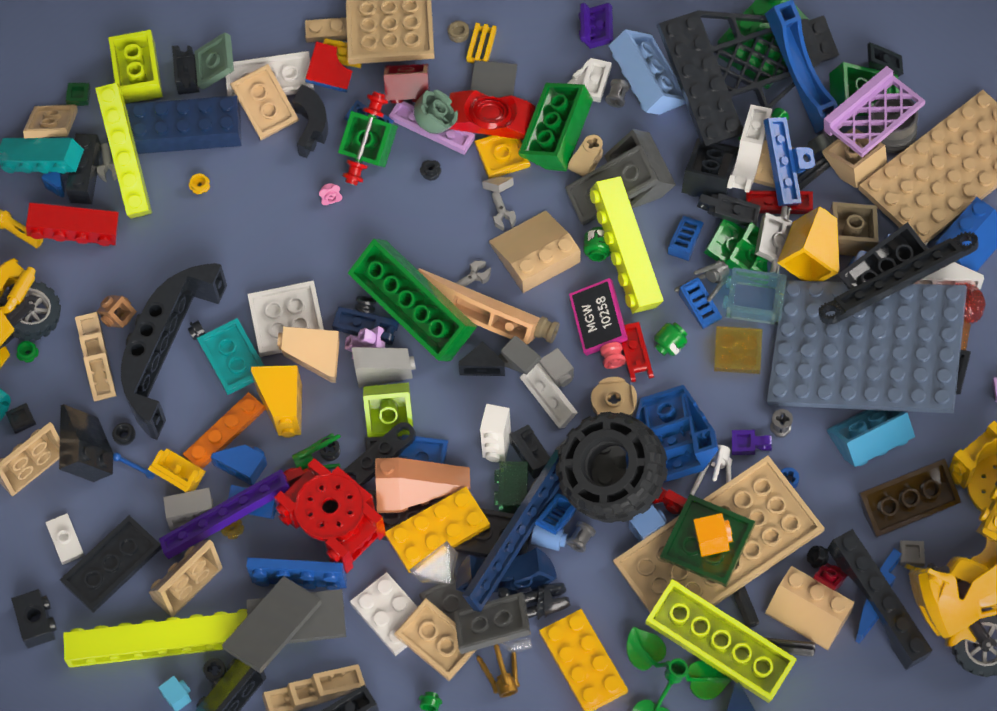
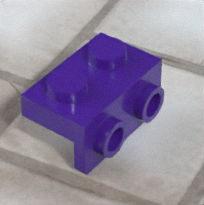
(596, 25)

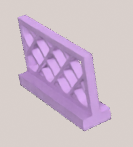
(858, 103)

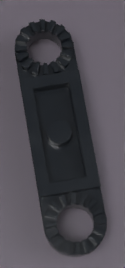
(386, 447)

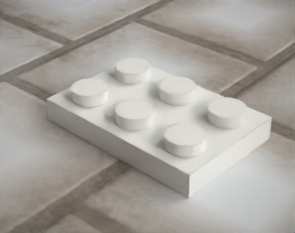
(385, 609)

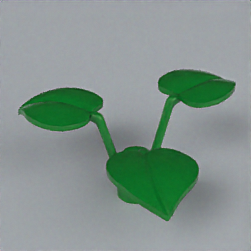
(648, 649)

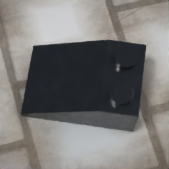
(709, 169)
(83, 445)

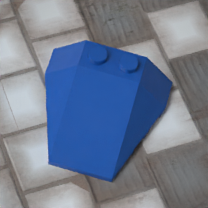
(681, 429)

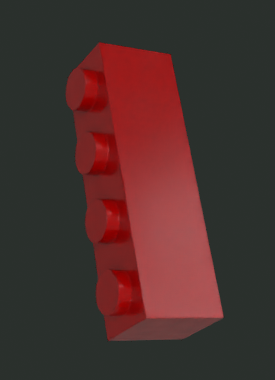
(72, 224)

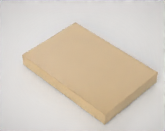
(264, 102)
(50, 121)
(433, 639)

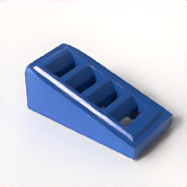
(681, 251)
(687, 294)
(564, 511)

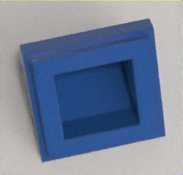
(55, 183)

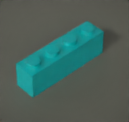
(40, 155)

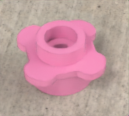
(330, 194)

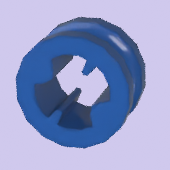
(792, 472)

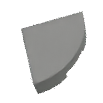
(498, 184)

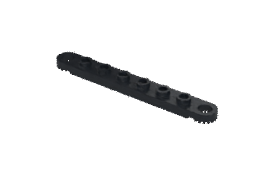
(898, 277)

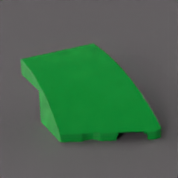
(736, 246)

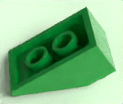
(849, 78)

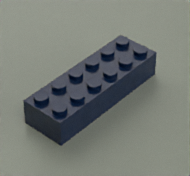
(185, 124)

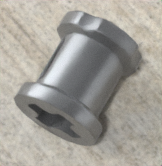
(617, 93)
(776, 419)
(581, 536)

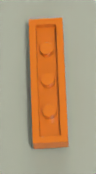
(224, 430)

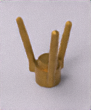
(505, 684)

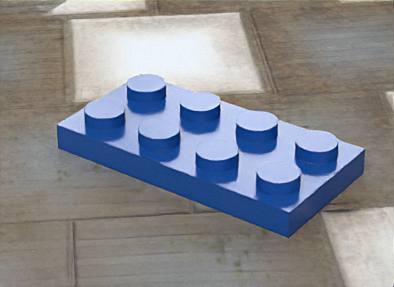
(303, 573)

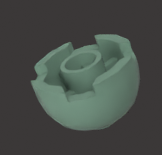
(434, 112)

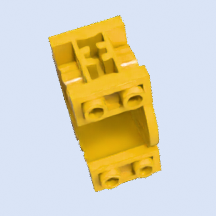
(973, 463)

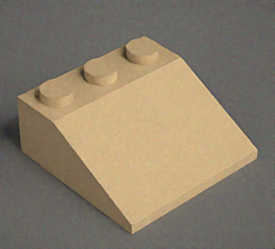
(536, 251)
(29, 459)
(186, 577)

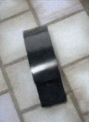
(312, 108)

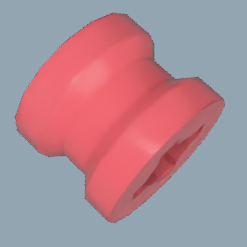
(612, 355)

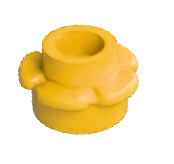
(199, 179)

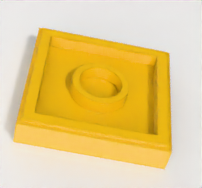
(500, 155)

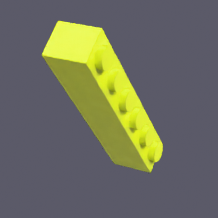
(123, 150)
(626, 245)

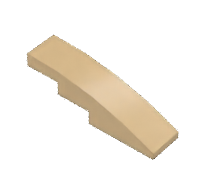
(95, 356)
(315, 690)

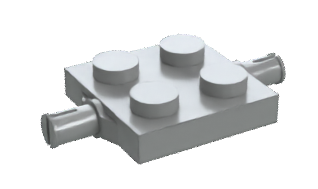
(772, 237)

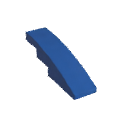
(869, 616)

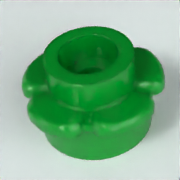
(23, 348)
(430, 701)

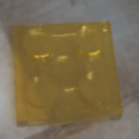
(738, 350)

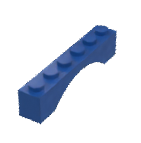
(788, 32)

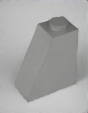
(382, 365)

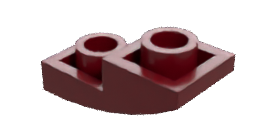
(830, 576)

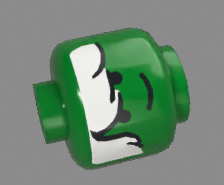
(595, 245)
(670, 339)

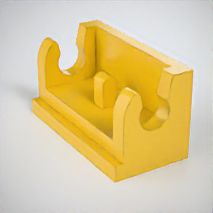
(177, 470)

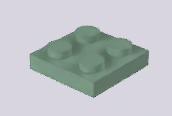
(214, 61)

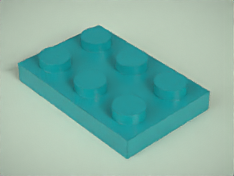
(230, 355)

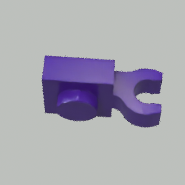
(745, 442)

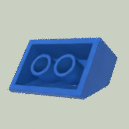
(982, 221)

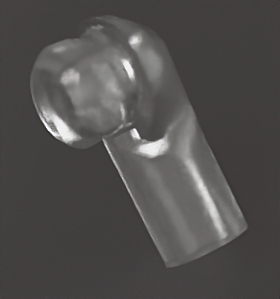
(517, 644)

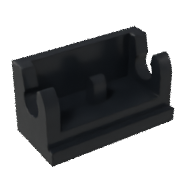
(185, 70)
(529, 450)

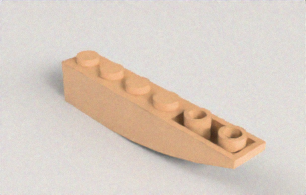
(487, 311)

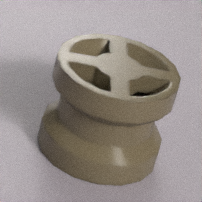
(546, 329)

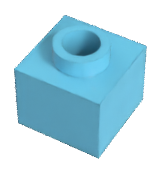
(175, 693)

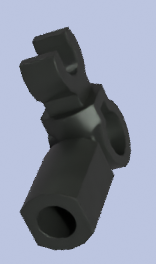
(821, 142)

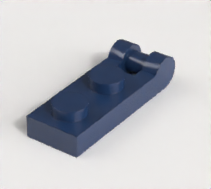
(353, 321)

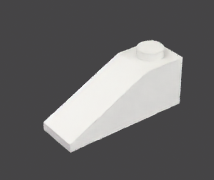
(952, 275)

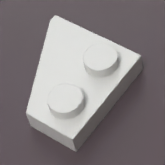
(593, 76)

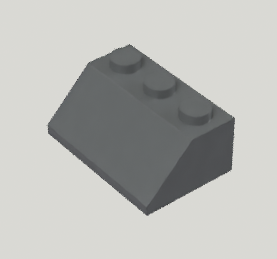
(644, 138)

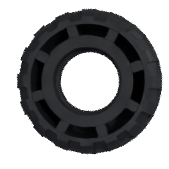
(634, 490)

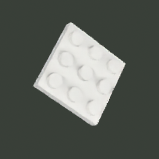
(280, 308)

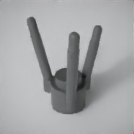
(715, 274)

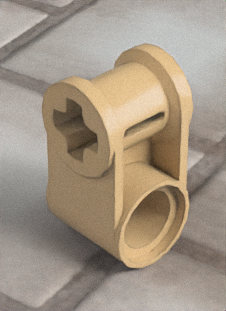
(587, 156)

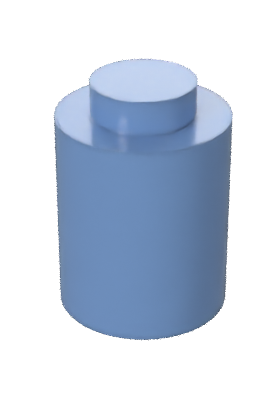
(548, 540)

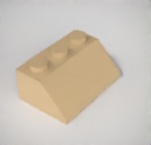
(809, 608)

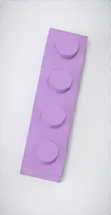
(453, 139)

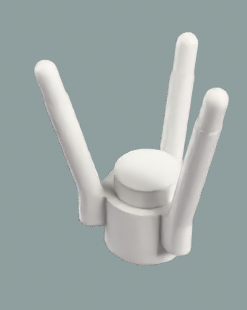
(719, 461)

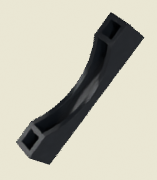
(900, 628)

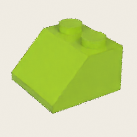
(387, 407)

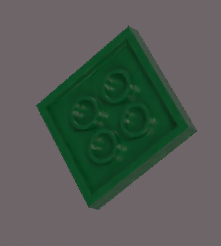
(683, 547)

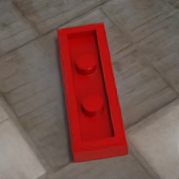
(769, 202)

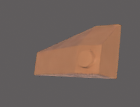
(414, 482)

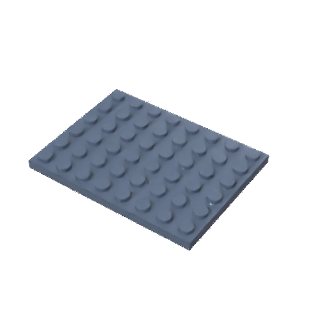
(881, 358)

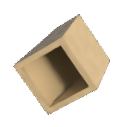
(312, 349)

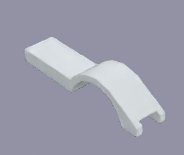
(750, 148)

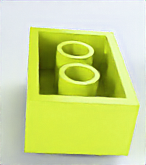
(136, 66)

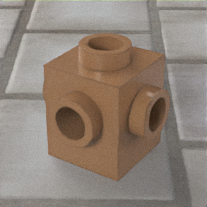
(116, 311)

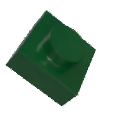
(78, 94)

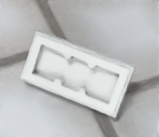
(65, 539)

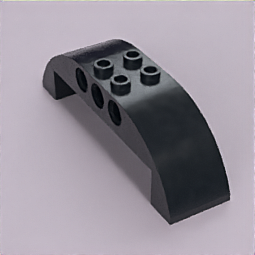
(155, 334)

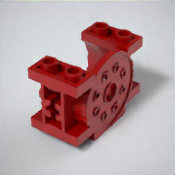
(309, 495)

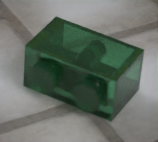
(512, 485)

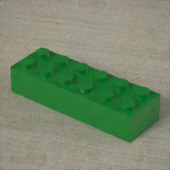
(412, 300)

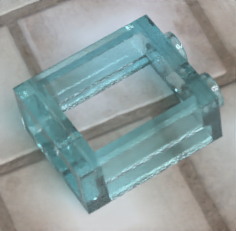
(758, 279)

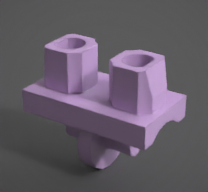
(365, 338)

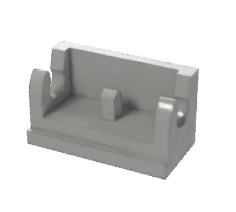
(186, 506)

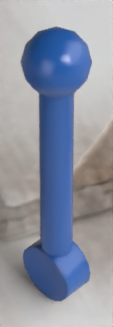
(117, 457)

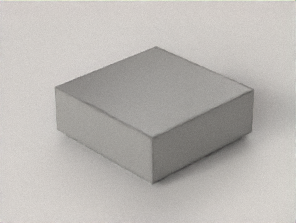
(912, 553)

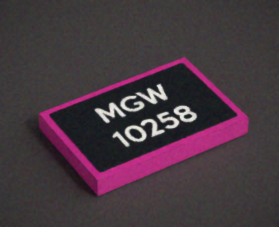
(598, 316)

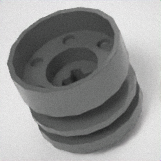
(903, 135)

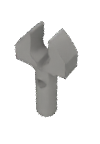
(107, 163)
(502, 212)
(475, 275)

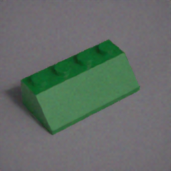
(556, 125)

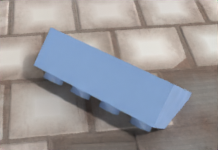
(647, 72)

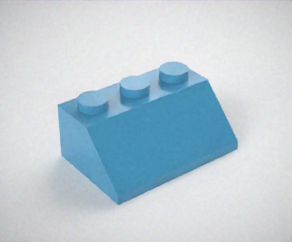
(871, 434)

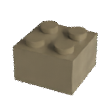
(856, 227)

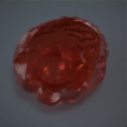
(974, 304)

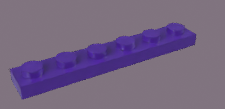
(224, 514)

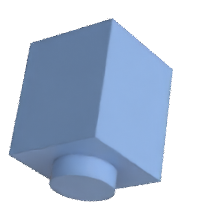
(647, 523)

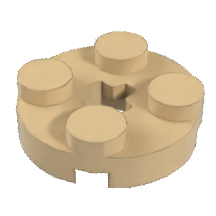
(617, 387)

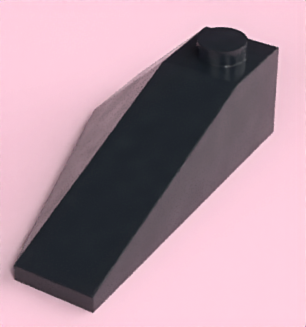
(889, 253)

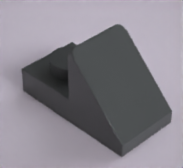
(519, 356)

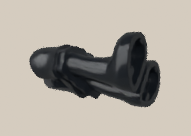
(543, 597)

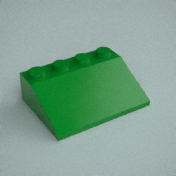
(758, 7)

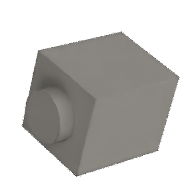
(558, 368)

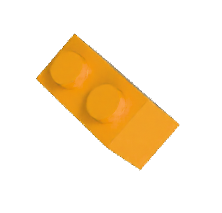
(713, 534)

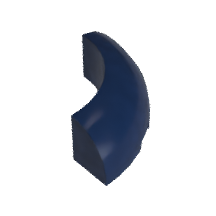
(525, 571)

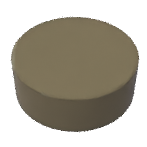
(458, 31)

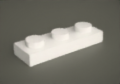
(549, 396)

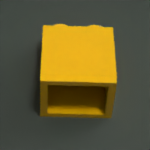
(812, 247)
(282, 396)

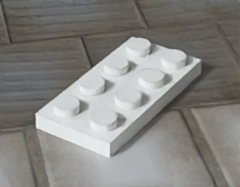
(288, 69)

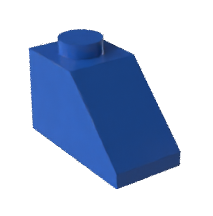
(241, 462)

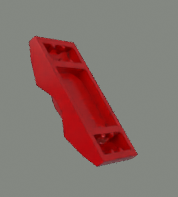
(491, 115)

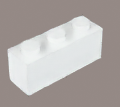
(495, 433)

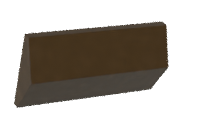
(909, 497)

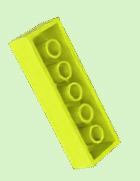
(720, 641)

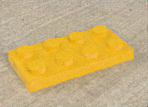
(450, 520)
(583, 661)

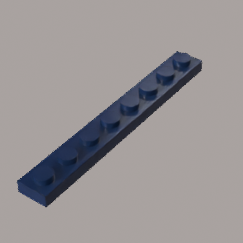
(513, 536)

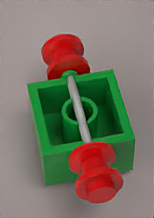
(367, 139)

